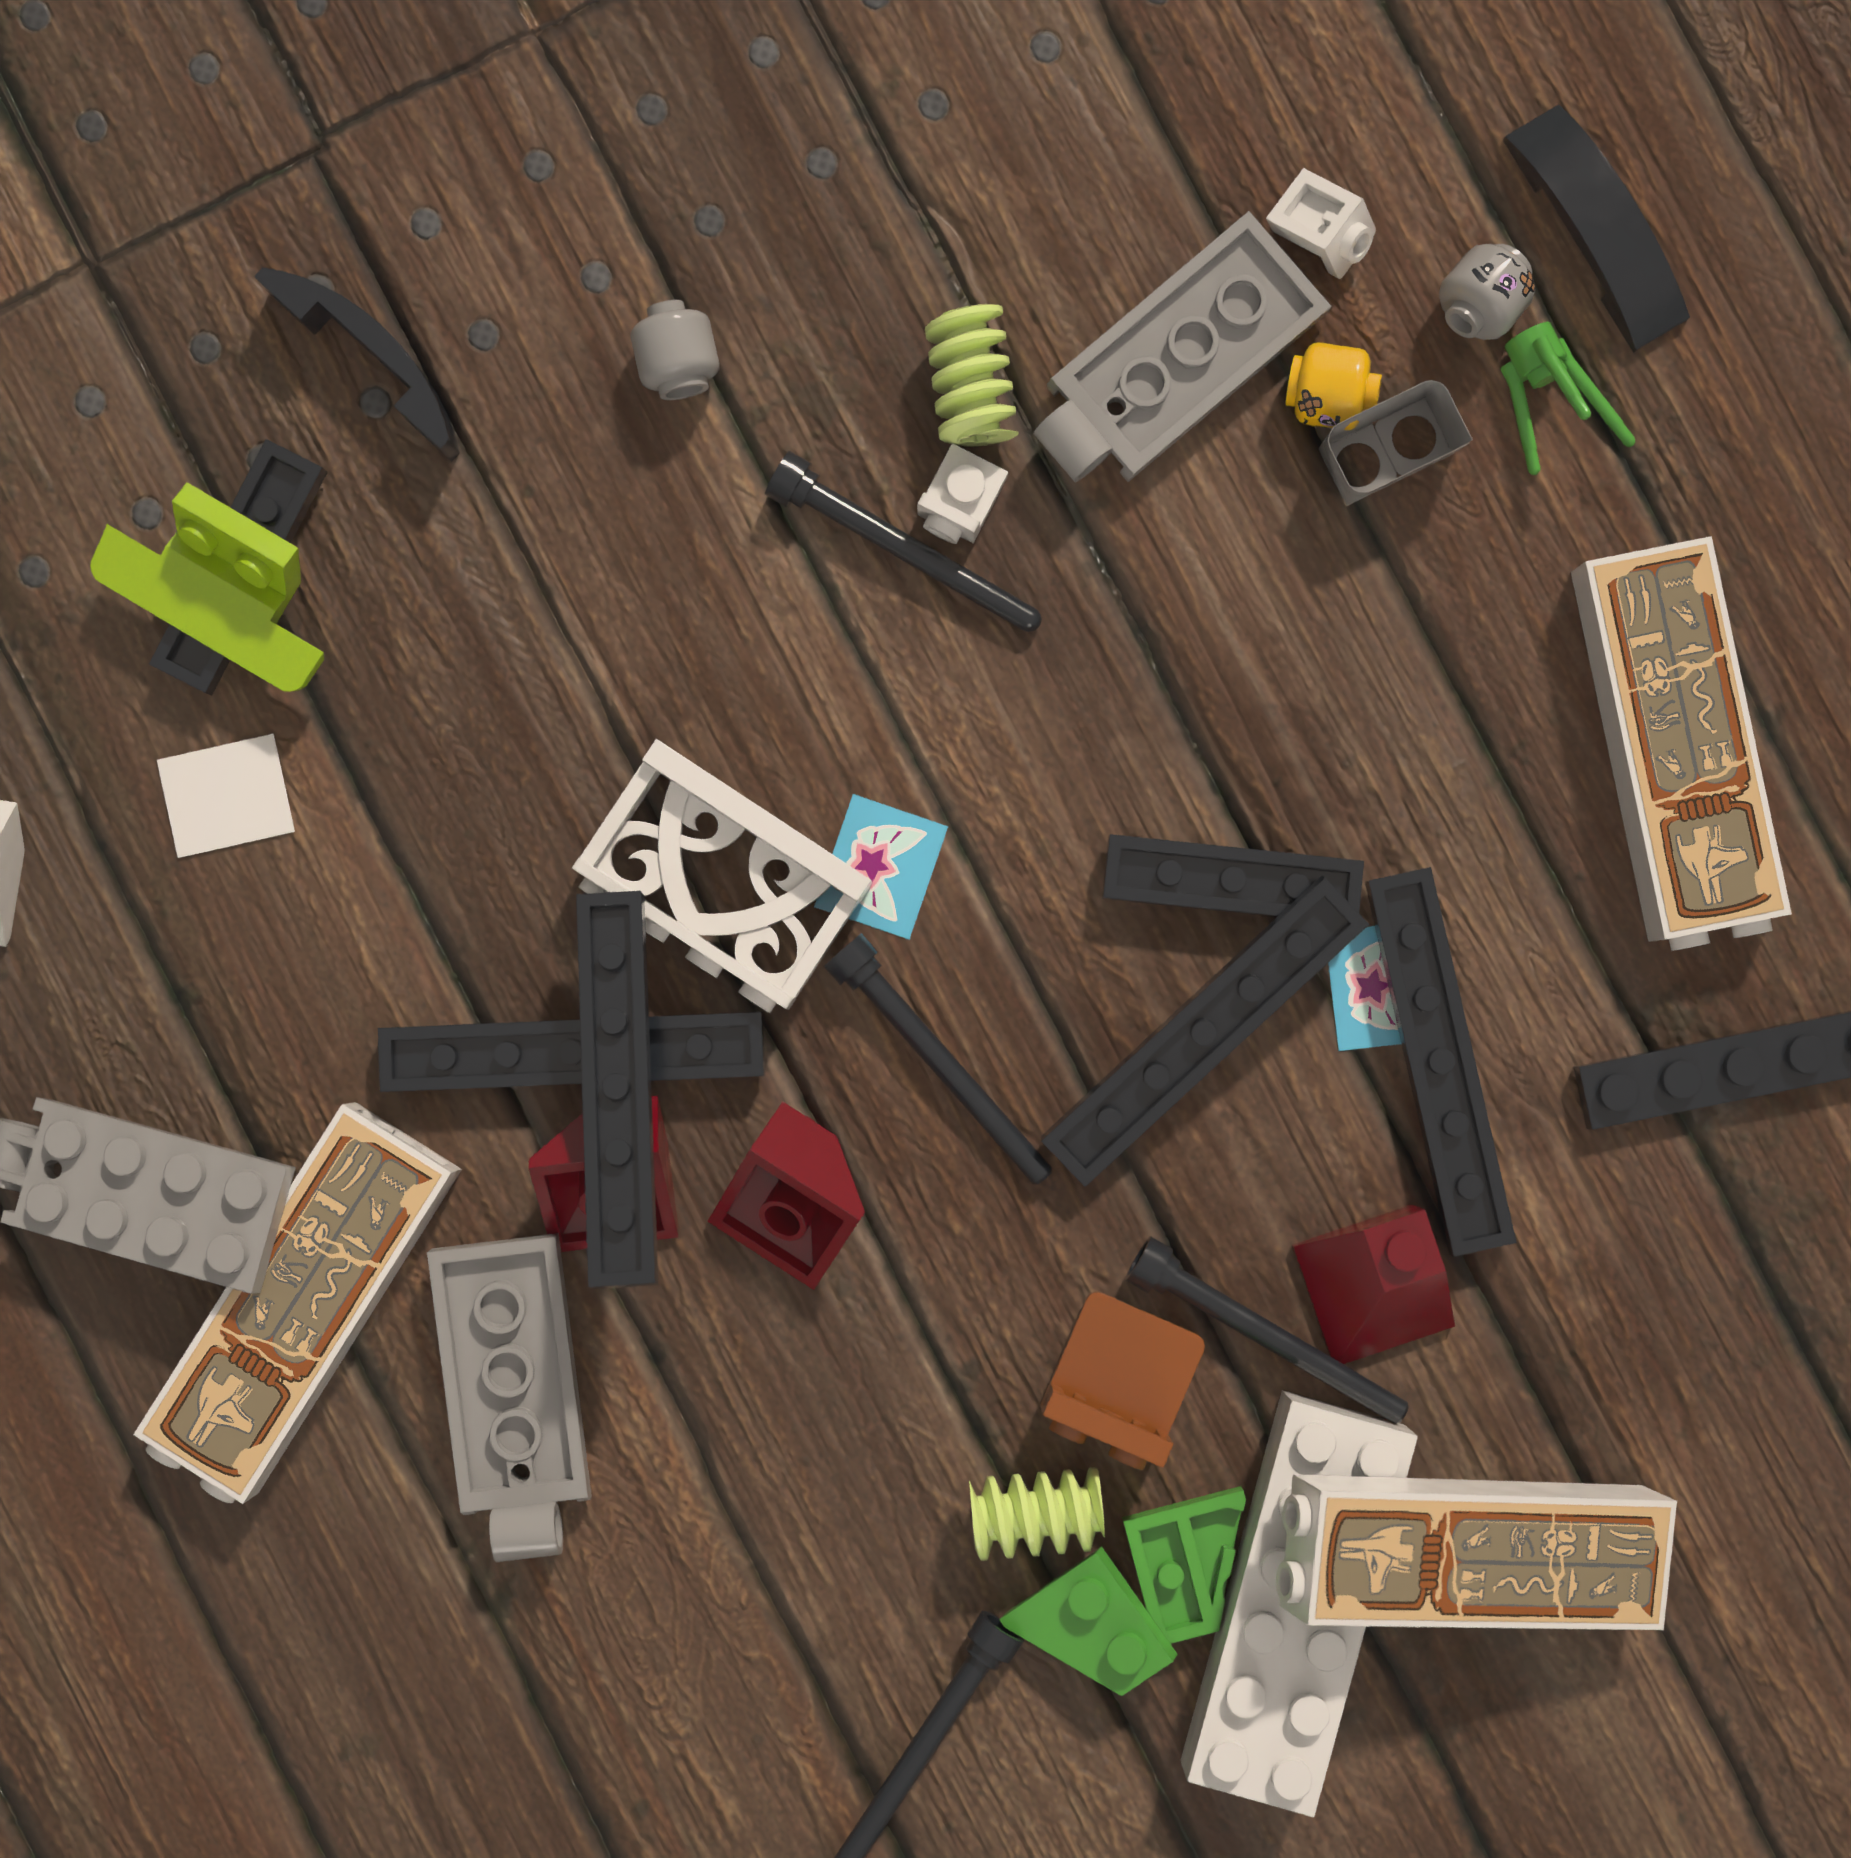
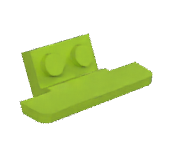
(218, 584)

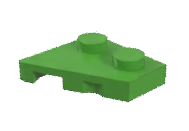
(1185, 1560)
(1094, 1625)

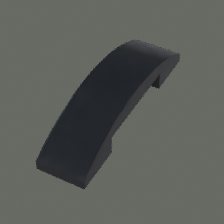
(1604, 224)
(316, 305)

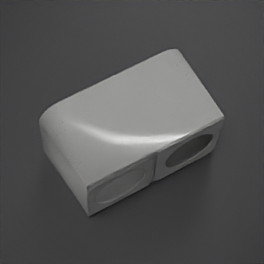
(1425, 400)

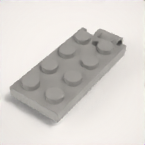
(1180, 353)
(144, 1194)
(510, 1388)

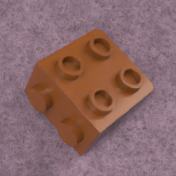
(1122, 1380)

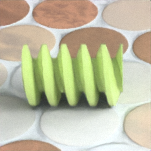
(968, 376)
(1037, 1513)

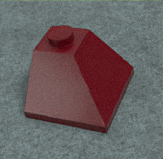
(560, 1183)
(792, 1197)
(1376, 1283)

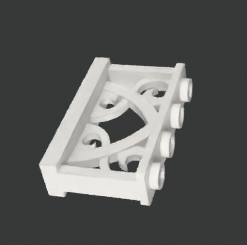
(689, 795)

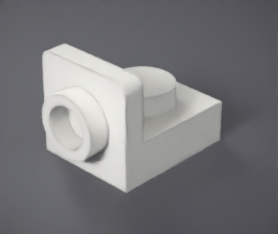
(1324, 221)
(961, 495)

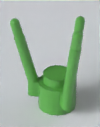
(1545, 358)

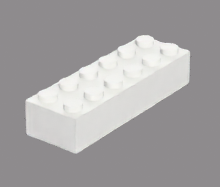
(1271, 1679)

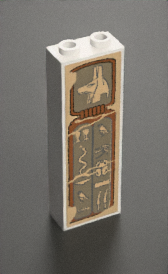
(1681, 743)
(274, 1351)
(1475, 1553)

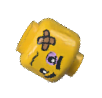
(1331, 385)

